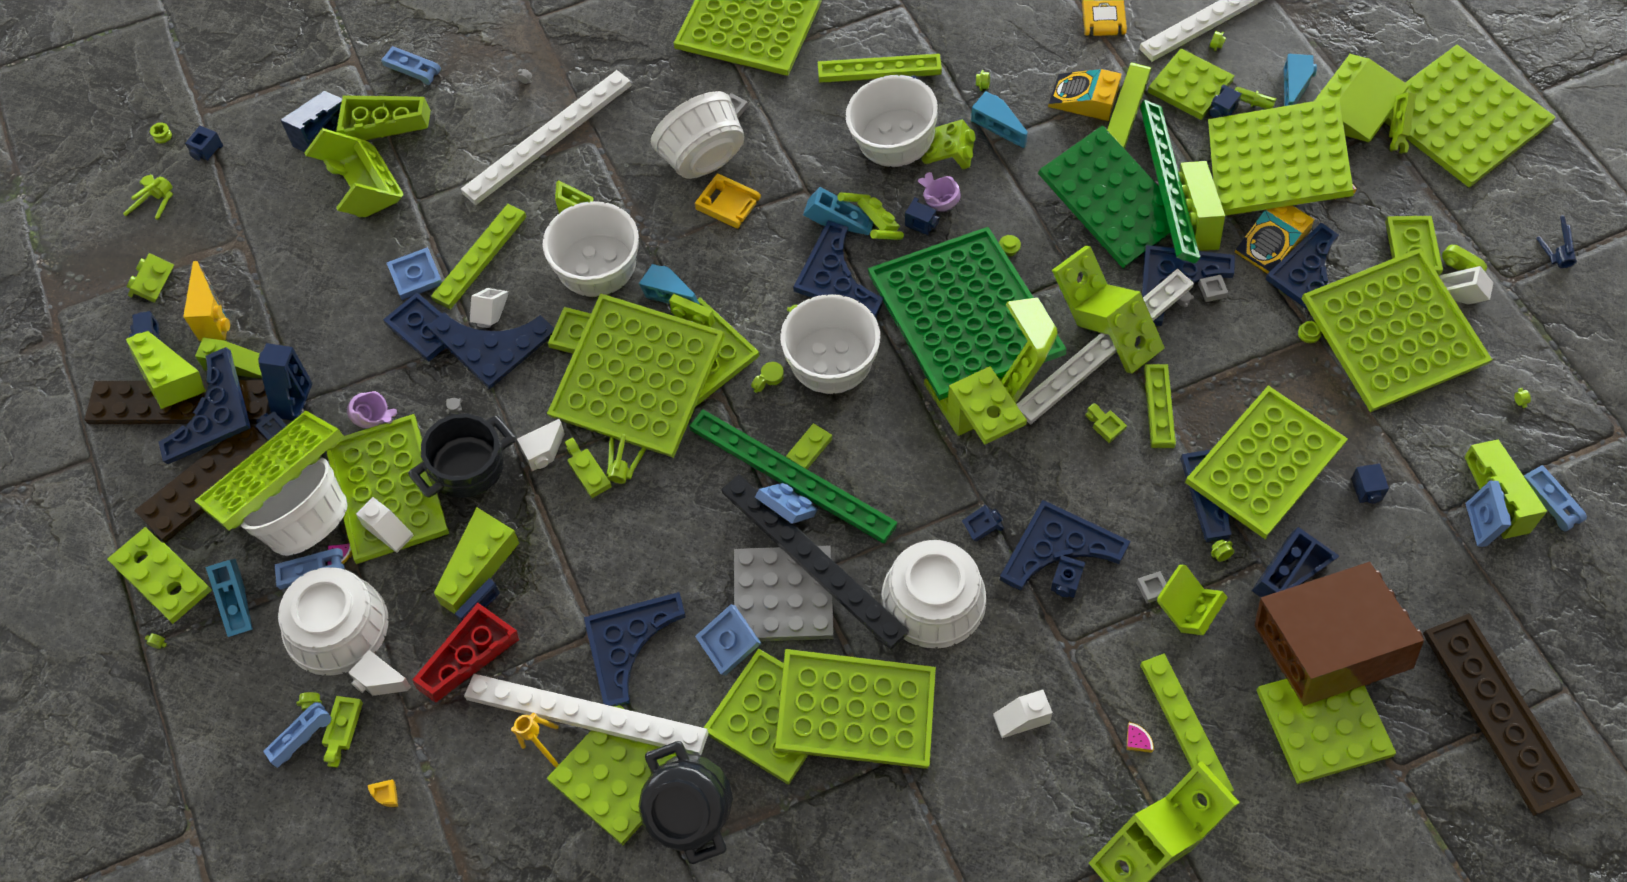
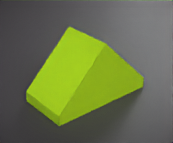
(568, 196)

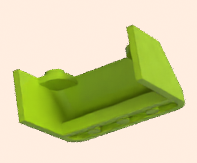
(362, 167)
(1040, 337)

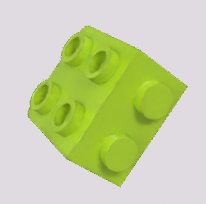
(953, 141)
(1189, 603)

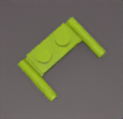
(873, 208)

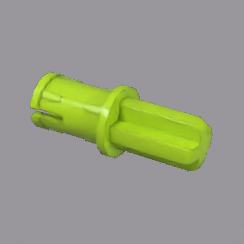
(1256, 98)

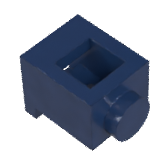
(1225, 102)
(203, 143)
(921, 217)
(144, 322)
(1067, 568)

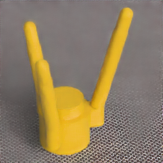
(527, 729)

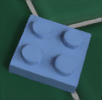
(414, 273)
(786, 502)
(1488, 513)
(728, 639)

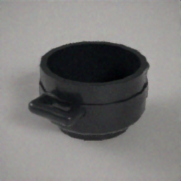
(462, 455)
(685, 802)

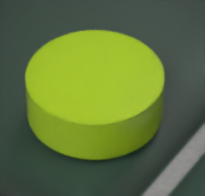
(773, 373)

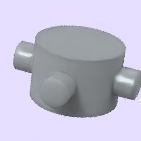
(524, 76)
(1185, 299)
(454, 405)

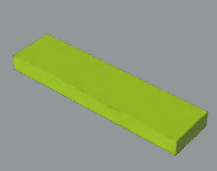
(1159, 406)

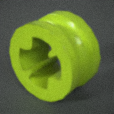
(155, 133)

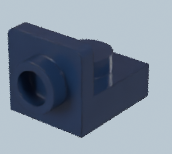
(269, 425)
(983, 522)

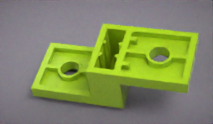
(159, 575)

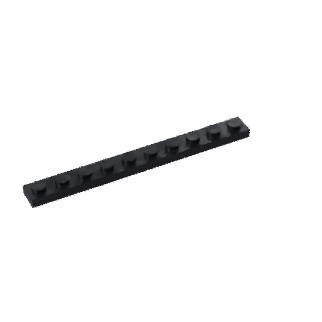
(816, 564)

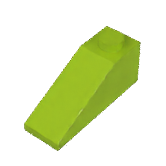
(244, 359)

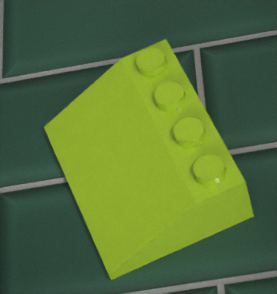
(1364, 95)

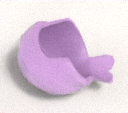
(940, 193)
(369, 410)

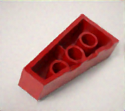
(466, 651)

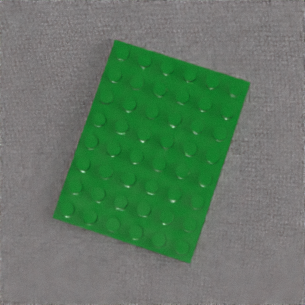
(955, 307)

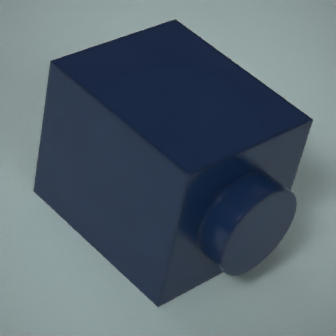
(1370, 483)

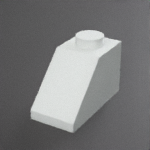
(1468, 285)
(487, 306)
(542, 444)
(384, 524)
(377, 676)
(1023, 714)

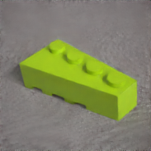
(164, 371)
(475, 560)

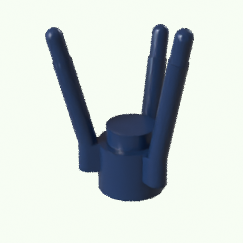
(1564, 254)

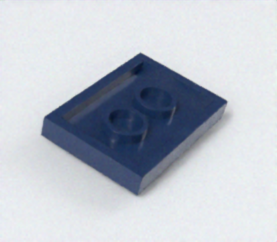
(411, 324)

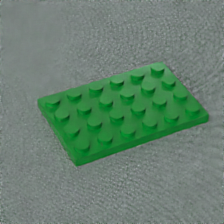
(1109, 195)

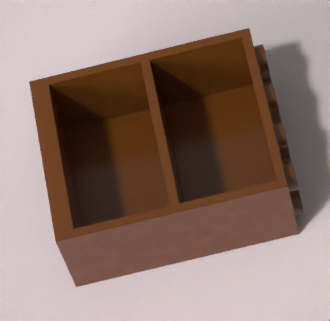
(1338, 633)

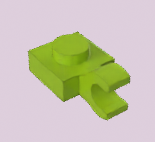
(1107, 424)

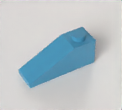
(1297, 76)
(998, 118)
(825, 206)
(661, 283)
(230, 596)

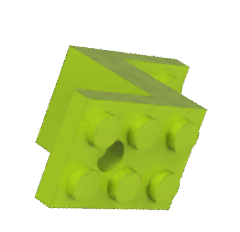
(1108, 309)
(976, 405)
(1165, 829)

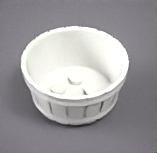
(893, 119)
(699, 135)
(592, 248)
(830, 342)
(301, 512)
(935, 593)
(331, 620)

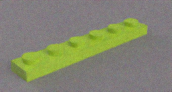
(879, 67)
(478, 256)
(1182, 716)

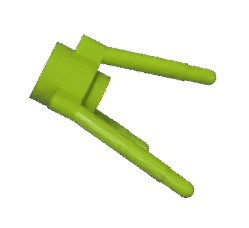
(158, 188)
(618, 471)

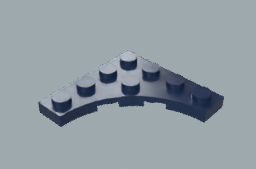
(1162, 262)
(1305, 265)
(828, 273)
(490, 353)
(216, 416)
(1212, 518)
(1055, 534)
(620, 635)

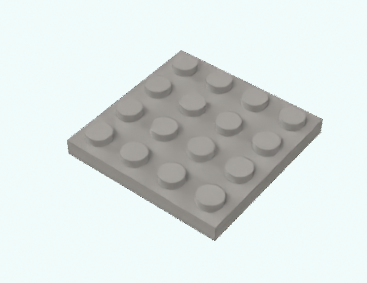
(780, 596)

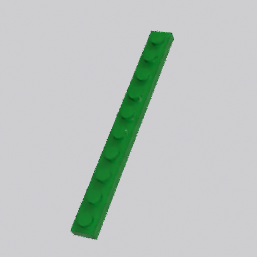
(1169, 182)
(790, 473)

